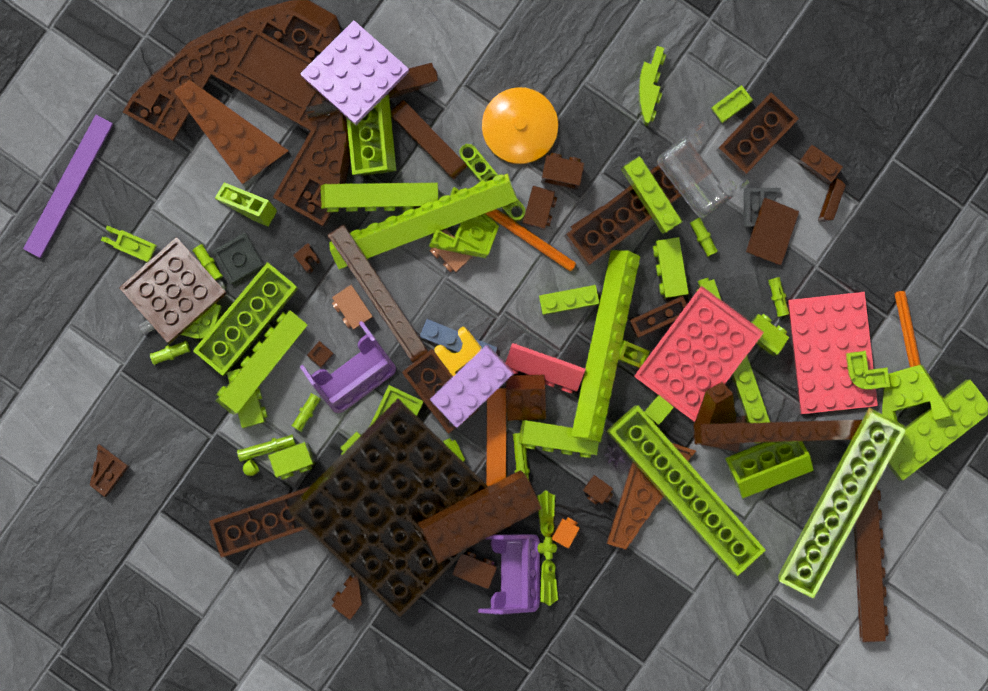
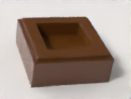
(320, 354)

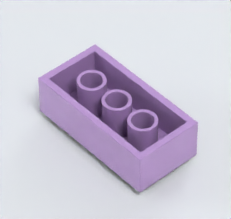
(472, 385)

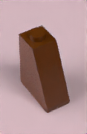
(416, 79)
(717, 406)

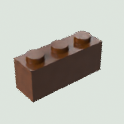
(657, 317)

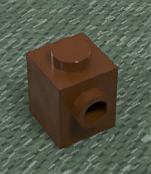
(598, 490)

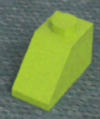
(632, 354)

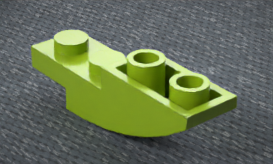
(649, 93)

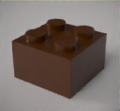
(562, 171)
(525, 397)

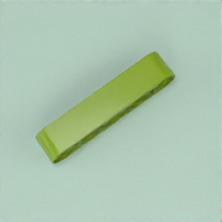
(486, 175)

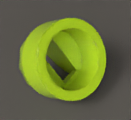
(250, 468)

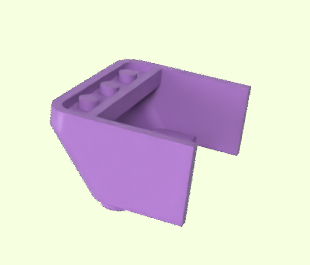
(355, 377)
(518, 574)

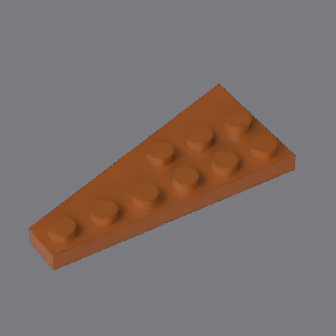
(236, 139)
(636, 504)

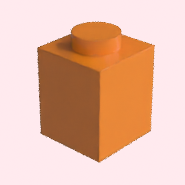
(565, 532)

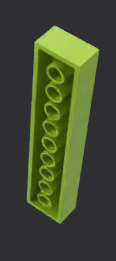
(686, 490)
(841, 503)

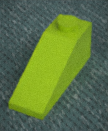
(247, 204)

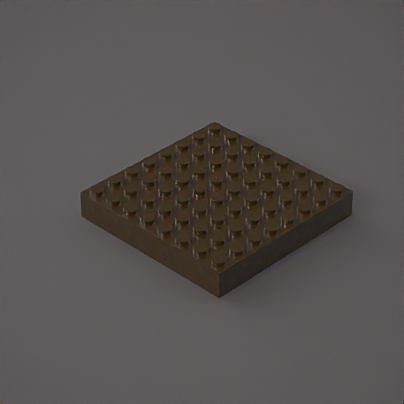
(377, 495)

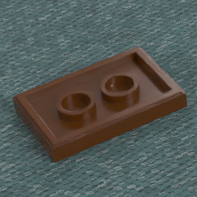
(772, 231)

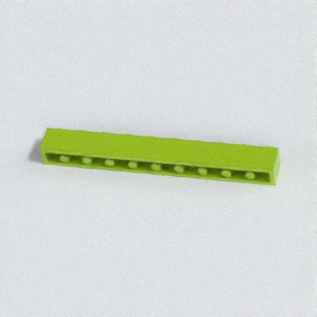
(431, 217)
(605, 346)

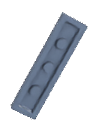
(445, 336)

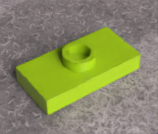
(731, 104)

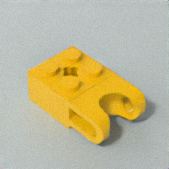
(456, 361)

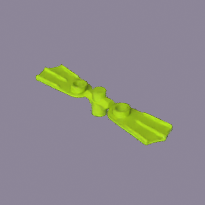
(548, 581)

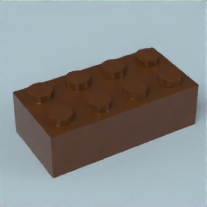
(757, 134)
(427, 378)

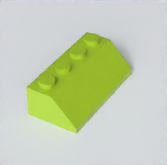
(768, 465)

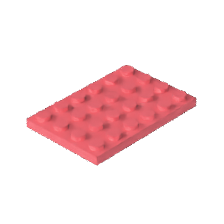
(821, 336)
(698, 352)

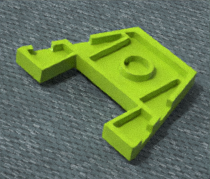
(472, 236)
(912, 388)

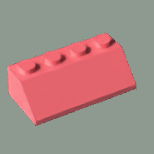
(554, 370)

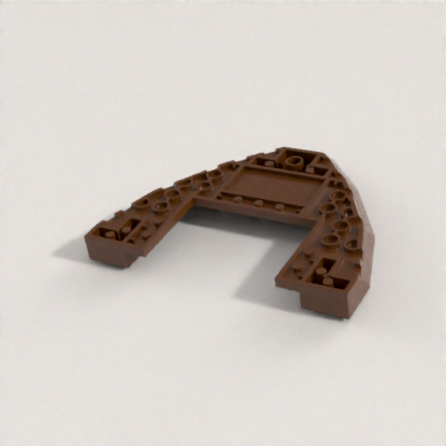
(264, 60)

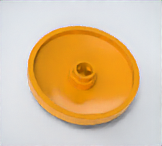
(520, 125)

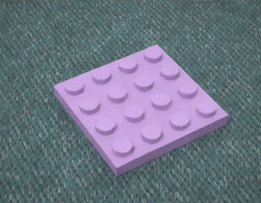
(354, 72)

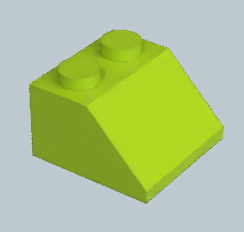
(772, 338)

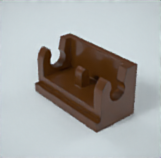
(304, 255)

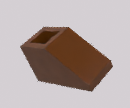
(350, 599)

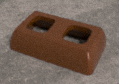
(832, 200)

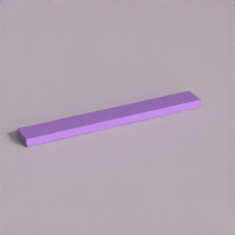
(68, 186)

